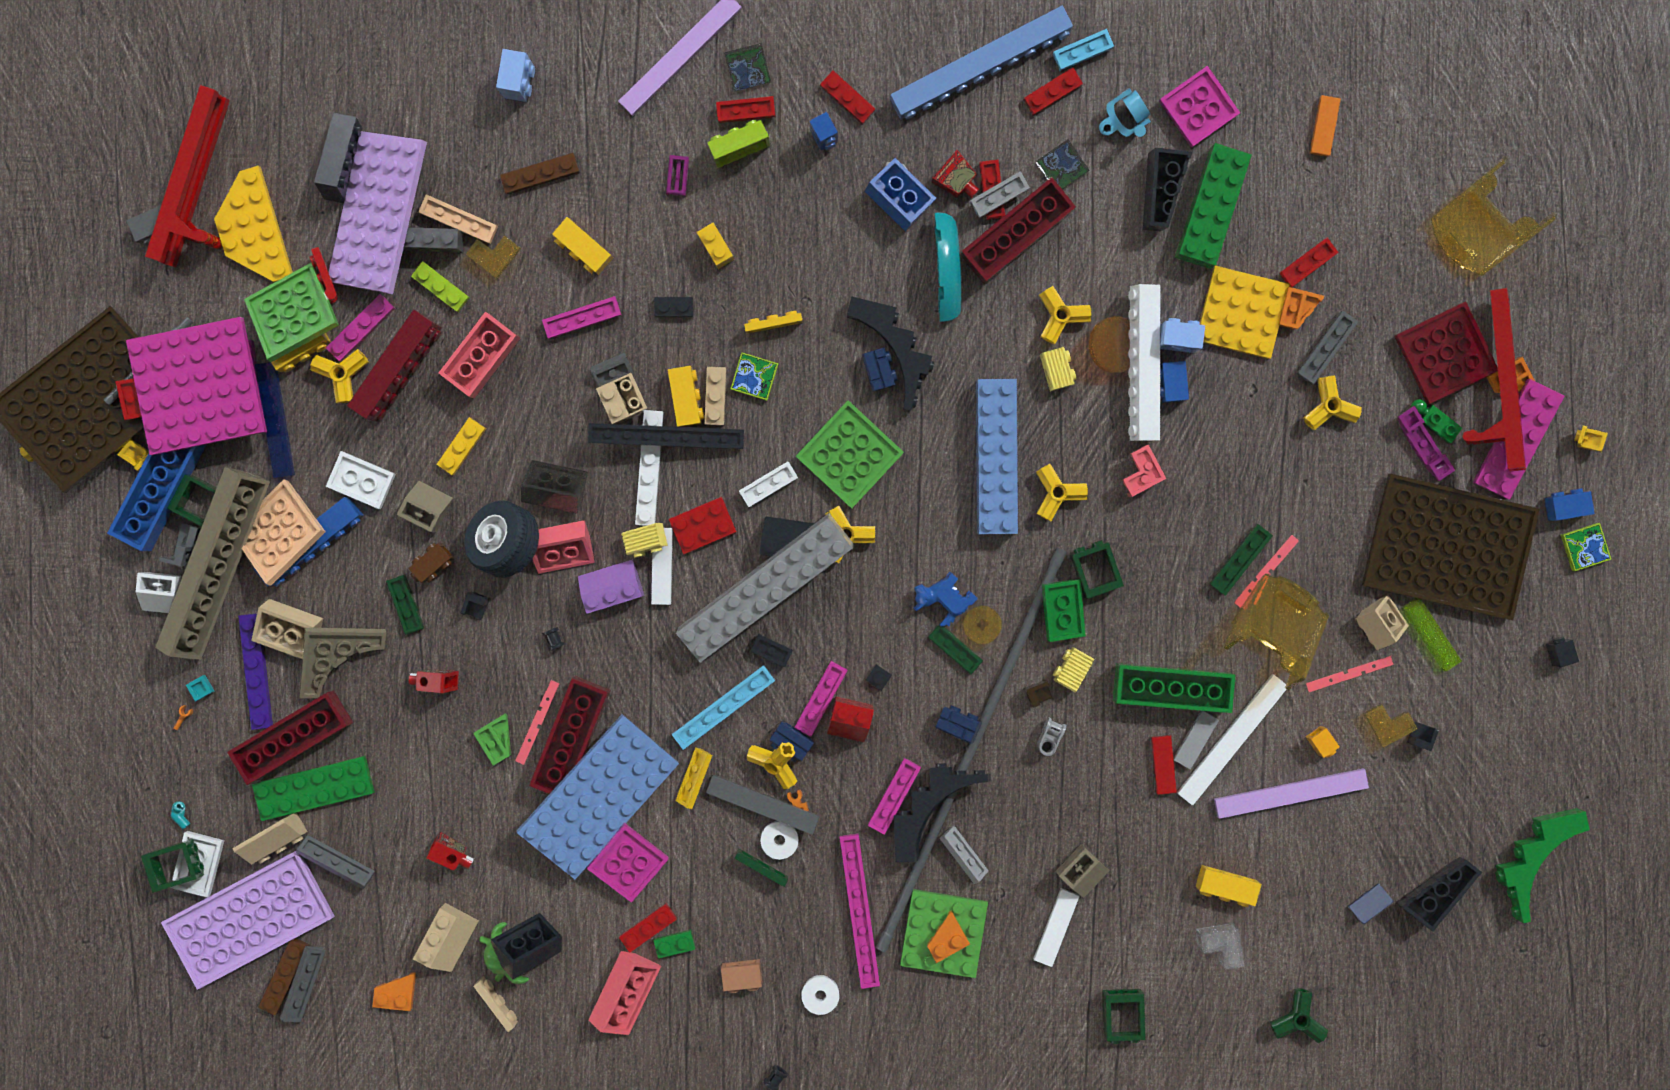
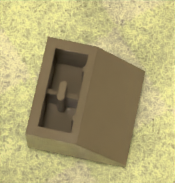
(425, 506)
(1082, 871)

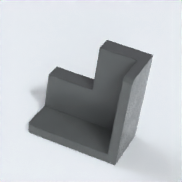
(185, 543)

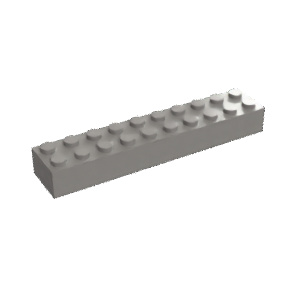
(764, 587)

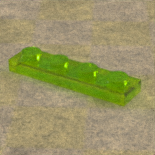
(1431, 634)

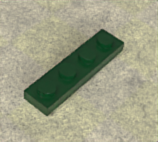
(1240, 559)

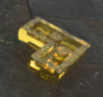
(496, 260)
(1388, 729)

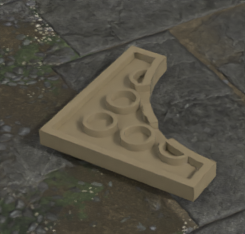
(328, 649)

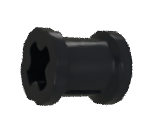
(553, 638)
(775, 1077)

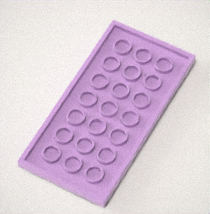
(376, 211)
(247, 919)

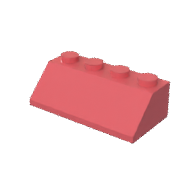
(624, 993)

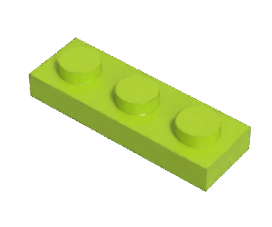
(440, 286)

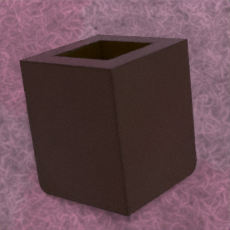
(1038, 693)

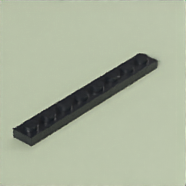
(665, 436)

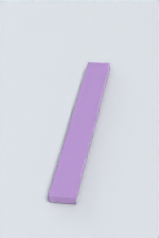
(679, 55)
(1291, 793)

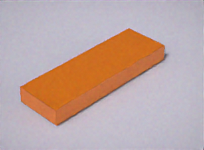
(1325, 126)

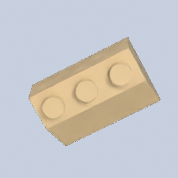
(283, 627)
(272, 839)
(445, 939)

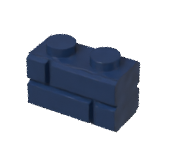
(879, 370)
(958, 724)
(787, 733)

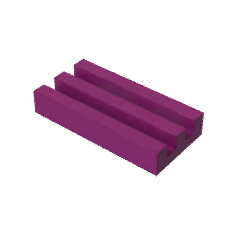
(676, 191)

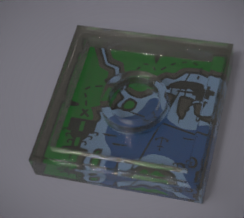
(747, 67)
(1063, 165)

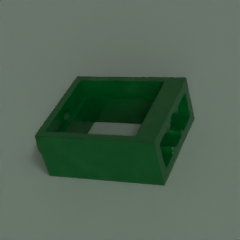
(182, 495)
(1102, 588)
(154, 868)
(1123, 996)

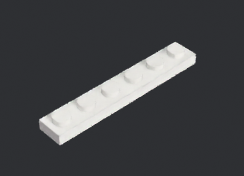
(648, 474)

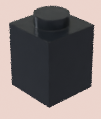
(1562, 652)

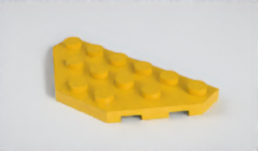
(251, 228)

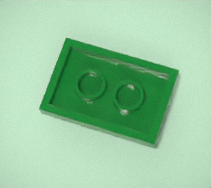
(1063, 610)

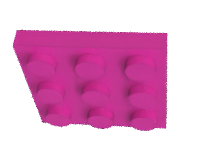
(1199, 106)
(627, 862)

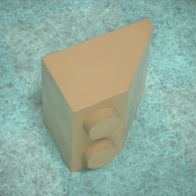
(1382, 622)

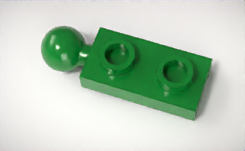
(1437, 421)

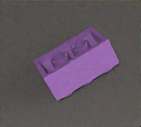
(610, 586)

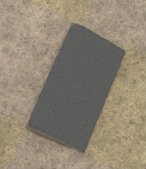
(611, 369)

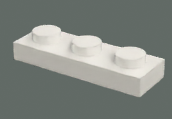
(768, 484)

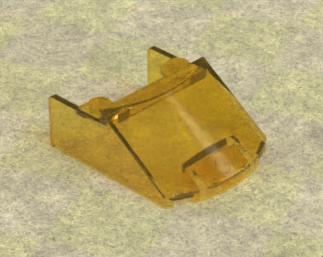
(1476, 231)
(1283, 620)

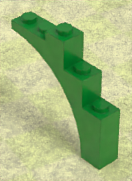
(1531, 852)

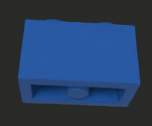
(824, 131)
(1173, 382)
(1569, 505)

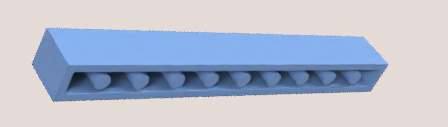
(981, 62)

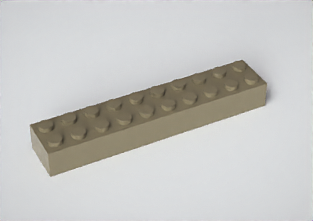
(212, 564)

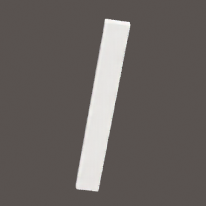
(1232, 739)

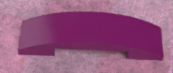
(1423, 444)

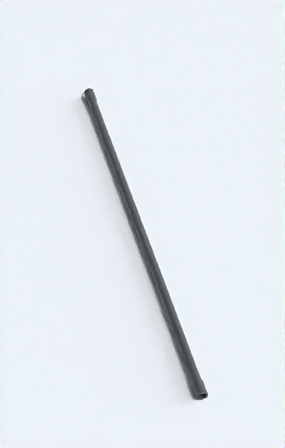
(887, 934)

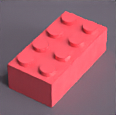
(479, 355)

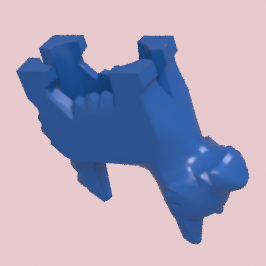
(946, 595)

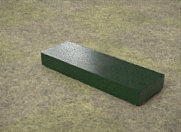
(405, 604)
(955, 649)
(761, 867)

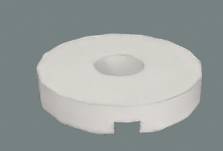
(779, 851)
(824, 1005)

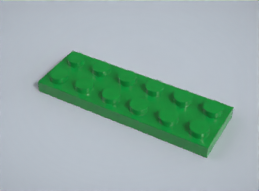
(313, 788)

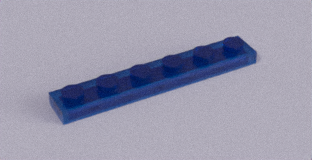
(275, 420)

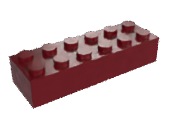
(1017, 230)
(395, 366)
(570, 733)
(290, 737)

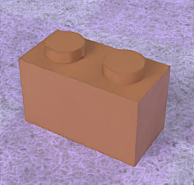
(741, 975)

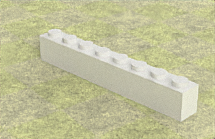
(1144, 362)

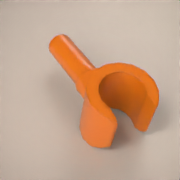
(182, 716)

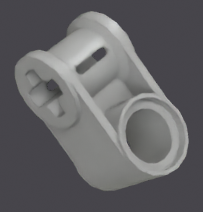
(1050, 735)

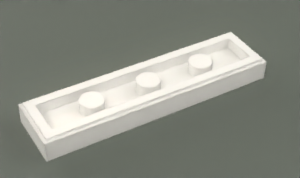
(662, 572)
(1056, 927)

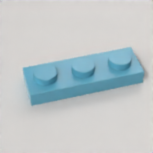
(1083, 50)

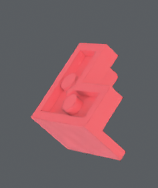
(1148, 474)

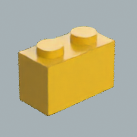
(715, 245)

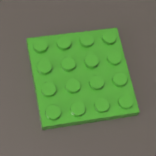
(291, 312)
(849, 454)
(925, 915)

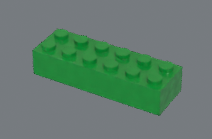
(1213, 206)
(1174, 688)

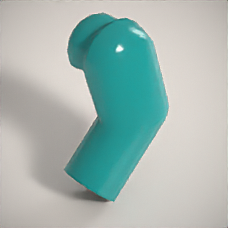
(178, 813)

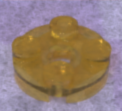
(989, 616)

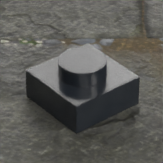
(878, 677)

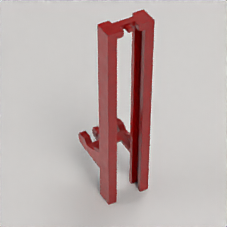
(187, 179)
(1510, 427)

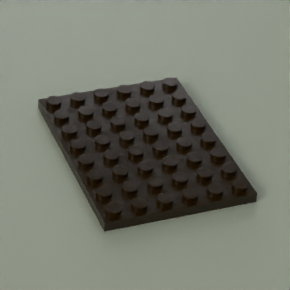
(61, 407)
(1450, 546)

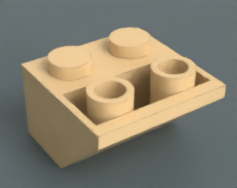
(622, 399)

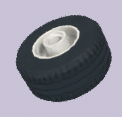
(501, 539)

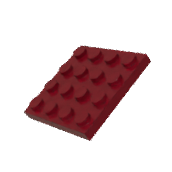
(1446, 352)

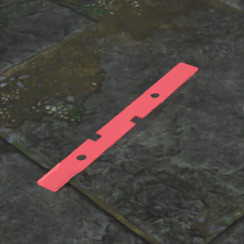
(1272, 564)
(1352, 673)
(538, 719)

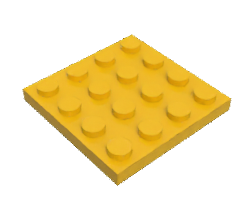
(1242, 312)

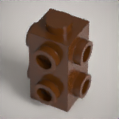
(426, 567)

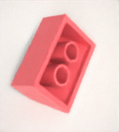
(563, 547)

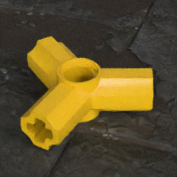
(1073, 314)
(350, 365)
(1342, 409)
(1069, 492)
(860, 534)
(775, 762)

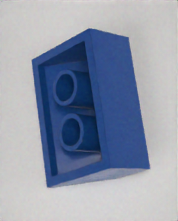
(900, 194)

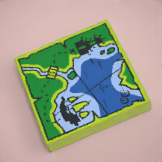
(754, 376)
(1585, 546)

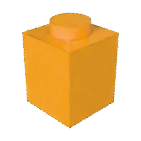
(1322, 742)

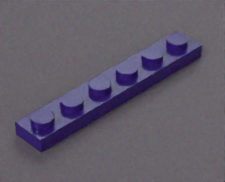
(255, 675)

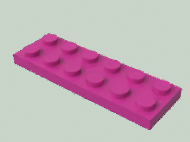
(1537, 410)

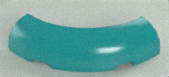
(948, 267)

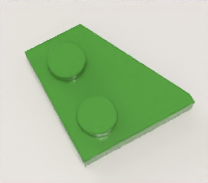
(495, 739)

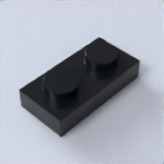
(673, 306)
(771, 650)

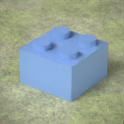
(515, 75)
(1181, 336)

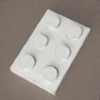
(360, 480)
(209, 855)

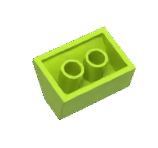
(739, 143)

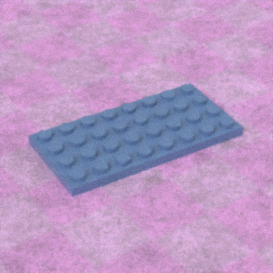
(597, 797)

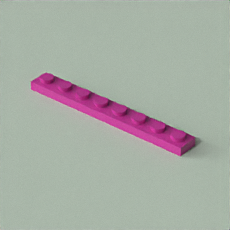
(859, 911)

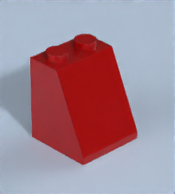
(850, 719)

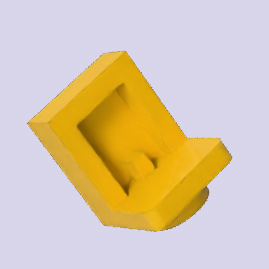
(1590, 439)
(134, 454)

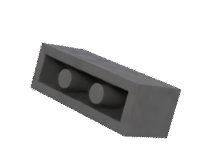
(434, 240)

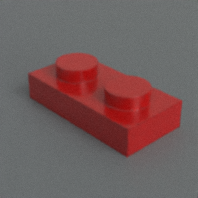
(128, 399)

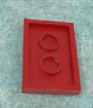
(702, 525)

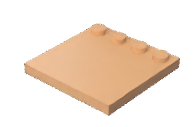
(281, 532)

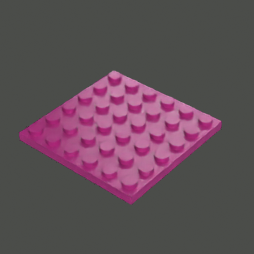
(196, 386)

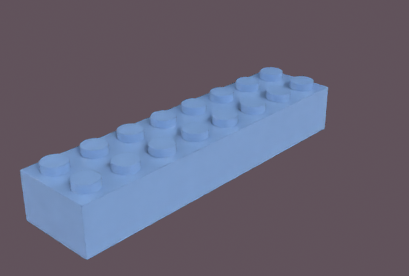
(996, 456)

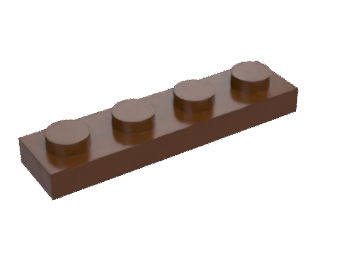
(539, 173)
(283, 977)

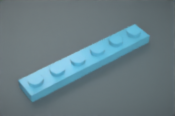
(723, 707)

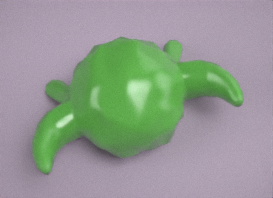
(491, 960)

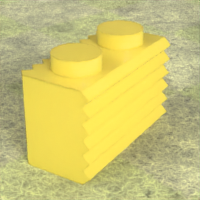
(1057, 368)
(644, 539)
(1073, 669)

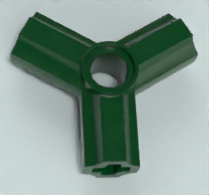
(1300, 1007)

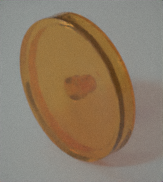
(1111, 344)

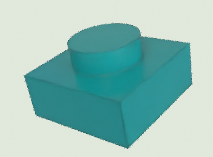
(200, 688)

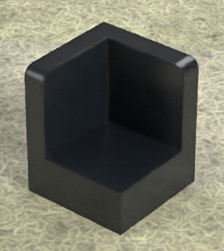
(475, 605)
(1423, 737)

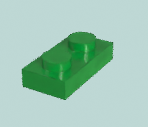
(674, 943)

